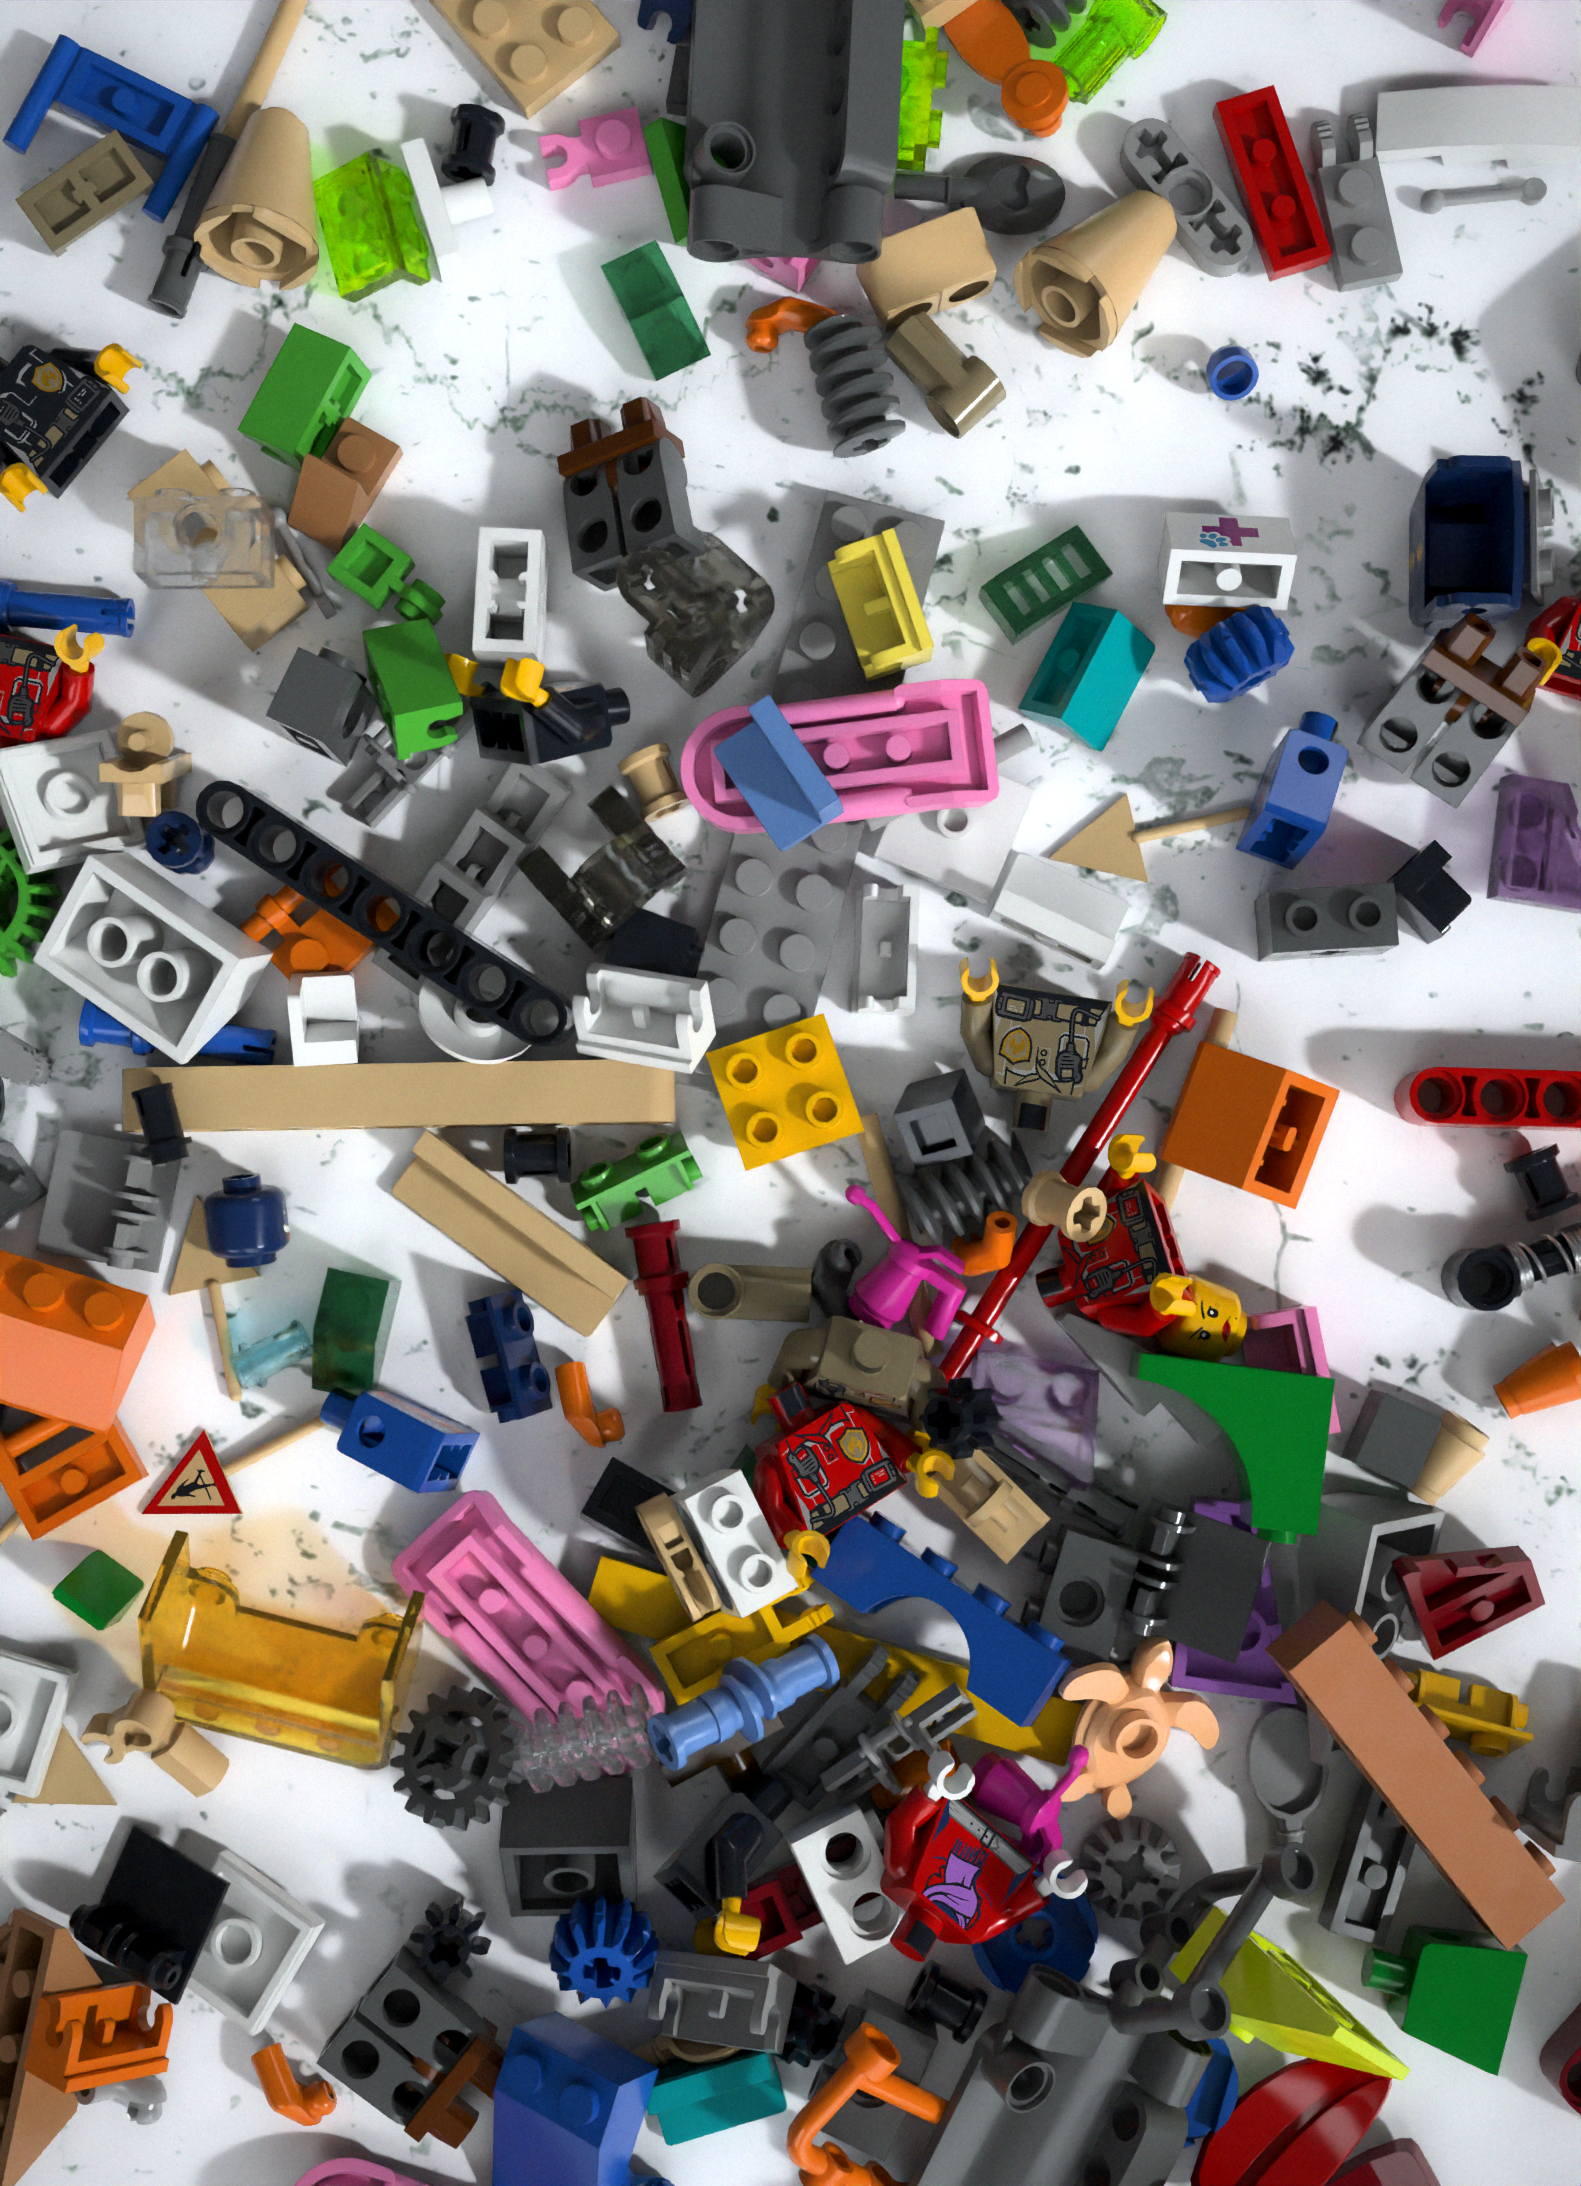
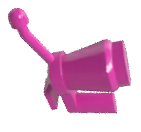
(890, 1286)
(1014, 1796)

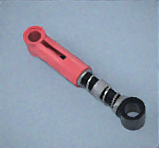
(1512, 1268)

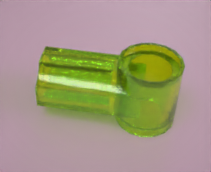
(1105, 41)

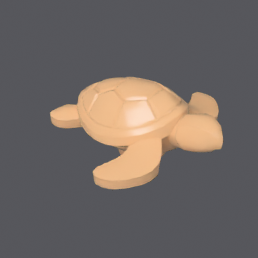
(1129, 1722)

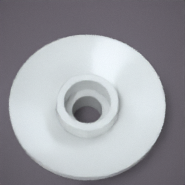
(449, 1026)

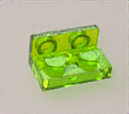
(370, 227)

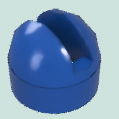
(1231, 372)

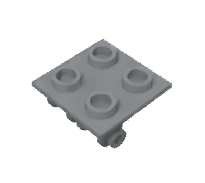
(107, 1202)

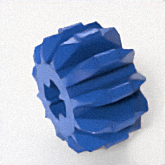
(1238, 654)
(603, 1950)

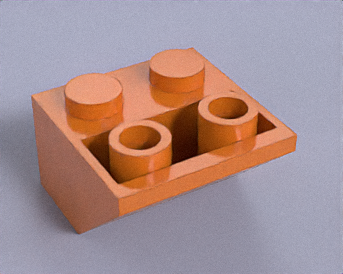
(1248, 1124)

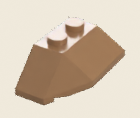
(34, 1962)

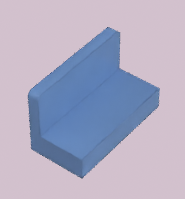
(778, 777)

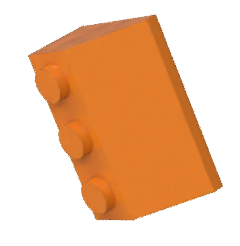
(68, 1342)

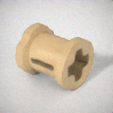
(654, 782)
(1071, 1208)

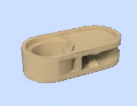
(678, 1556)

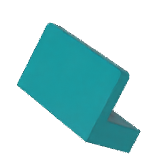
(1088, 674)
(715, 2095)

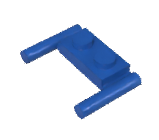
(119, 100)

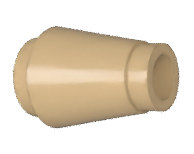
(1450, 1458)

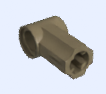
(954, 387)
(759, 1293)

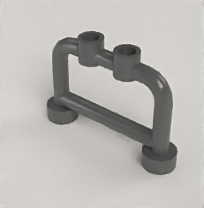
(1200, 2004)

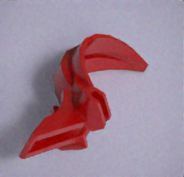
(1292, 2127)

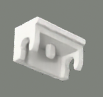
(885, 950)
(644, 1017)

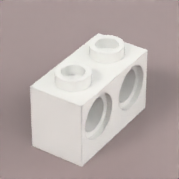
(734, 1542)
(840, 1884)

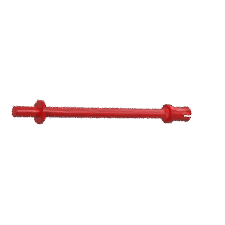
(1169, 1018)

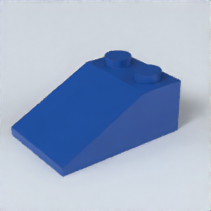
(566, 2106)

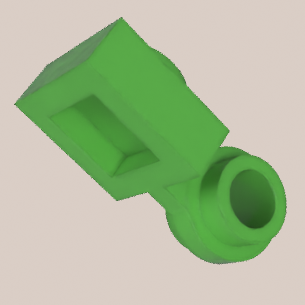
(376, 570)

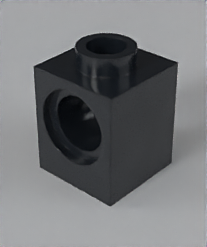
(656, 945)

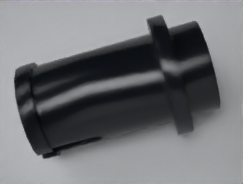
(161, 1124)

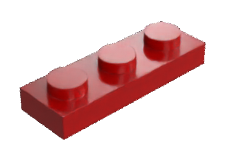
(1271, 183)

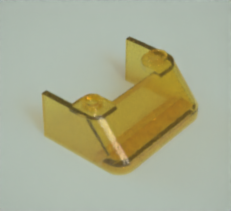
(275, 1674)

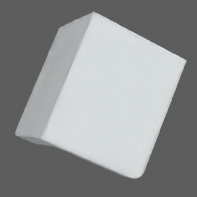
(323, 1018)

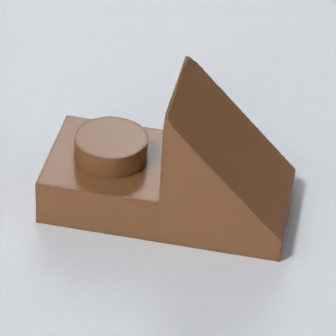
(343, 485)

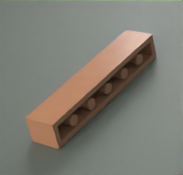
(1415, 1772)

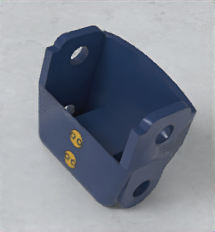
(1466, 542)

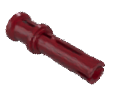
(662, 1285)

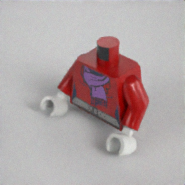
(957, 1870)

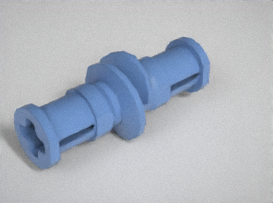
(742, 1700)

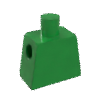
(1451, 1990)

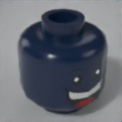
(246, 1221)

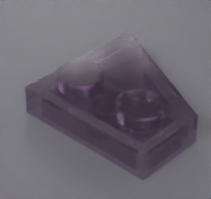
(1536, 845)
(1045, 1409)

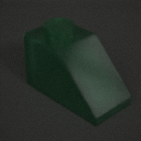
(352, 1329)

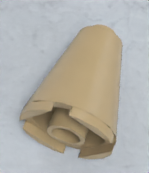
(263, 206)
(1095, 272)

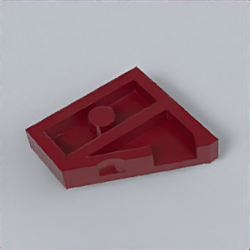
(1466, 1594)

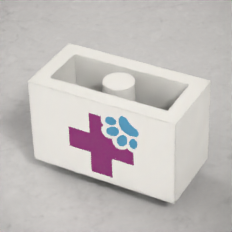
(1226, 560)

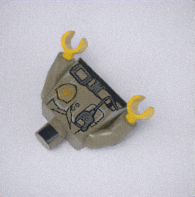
(1044, 1041)
(860, 1366)

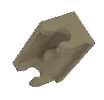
(85, 192)

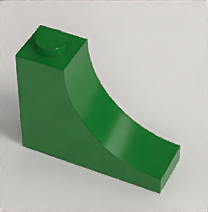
(1272, 1427)

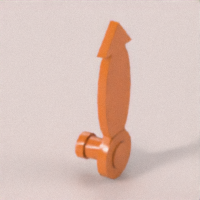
(997, 50)

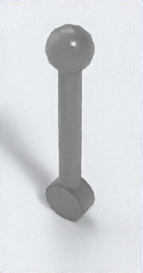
(1530, 193)
(301, 562)

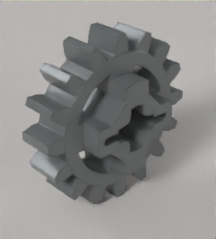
(458, 1758)

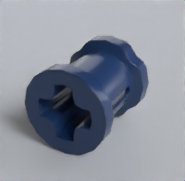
(164, 850)

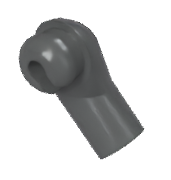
(832, 1277)

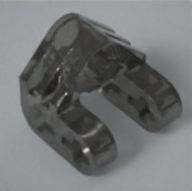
(702, 645)
(613, 879)

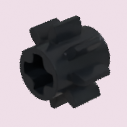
(961, 1418)
(450, 1957)
(811, 2025)

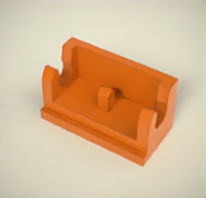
(98, 2037)

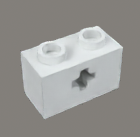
(510, 596)

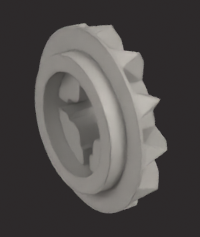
(1118, 1841)

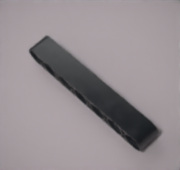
(358, 904)

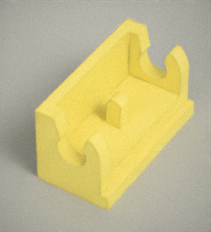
(880, 605)

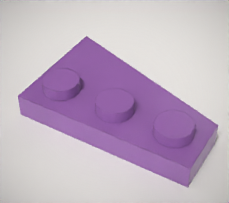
(1255, 1671)

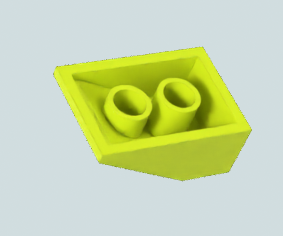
(1286, 2005)

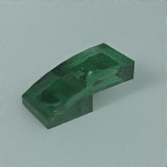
(655, 310)

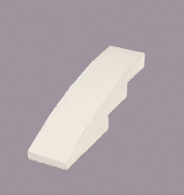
(1482, 124)

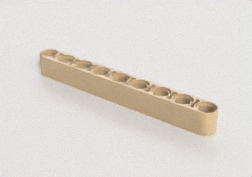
(408, 1095)

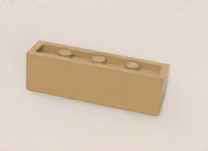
(510, 1234)

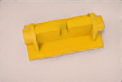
(1485, 1722)

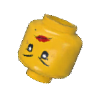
(1213, 1330)

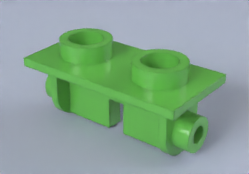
(611, 1187)

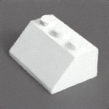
(151, 954)

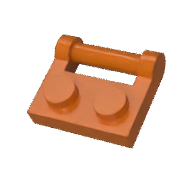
(70, 1480)

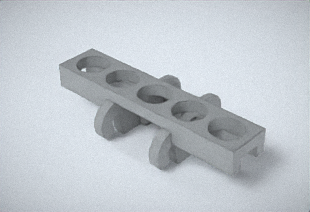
(391, 766)
(873, 1759)

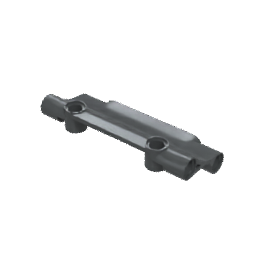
(802, 117)
(1065, 2097)

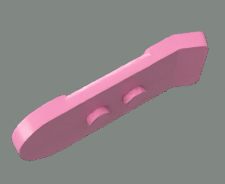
(878, 750)
(518, 1613)

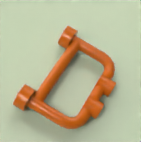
(869, 2069)

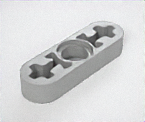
(1227, 219)

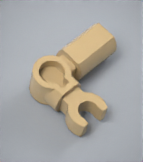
(149, 1726)

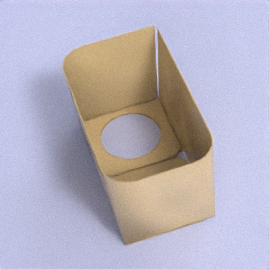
(929, 269)

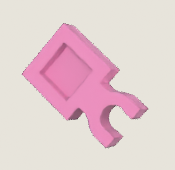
(608, 150)

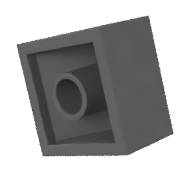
(569, 1845)

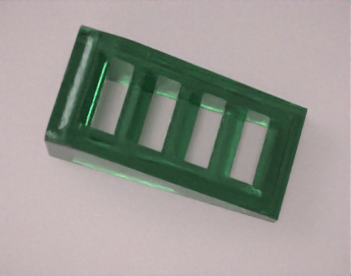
(1004, 610)

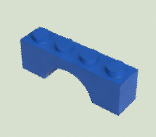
(1009, 1664)

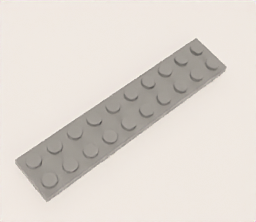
(780, 907)

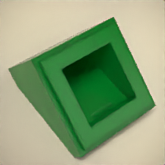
(99, 1590)

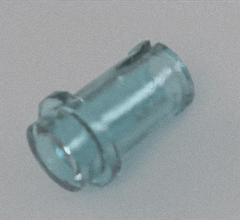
(271, 1354)

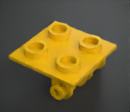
(784, 1092)

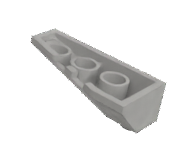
(1353, 1570)

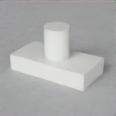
(443, 206)

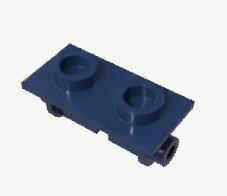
(520, 1381)

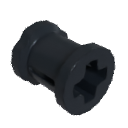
(473, 143)
(537, 1155)
(1542, 1182)
(946, 2001)

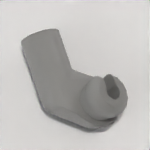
(144, 2094)

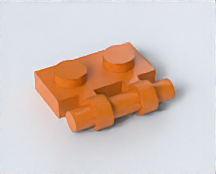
(318, 944)

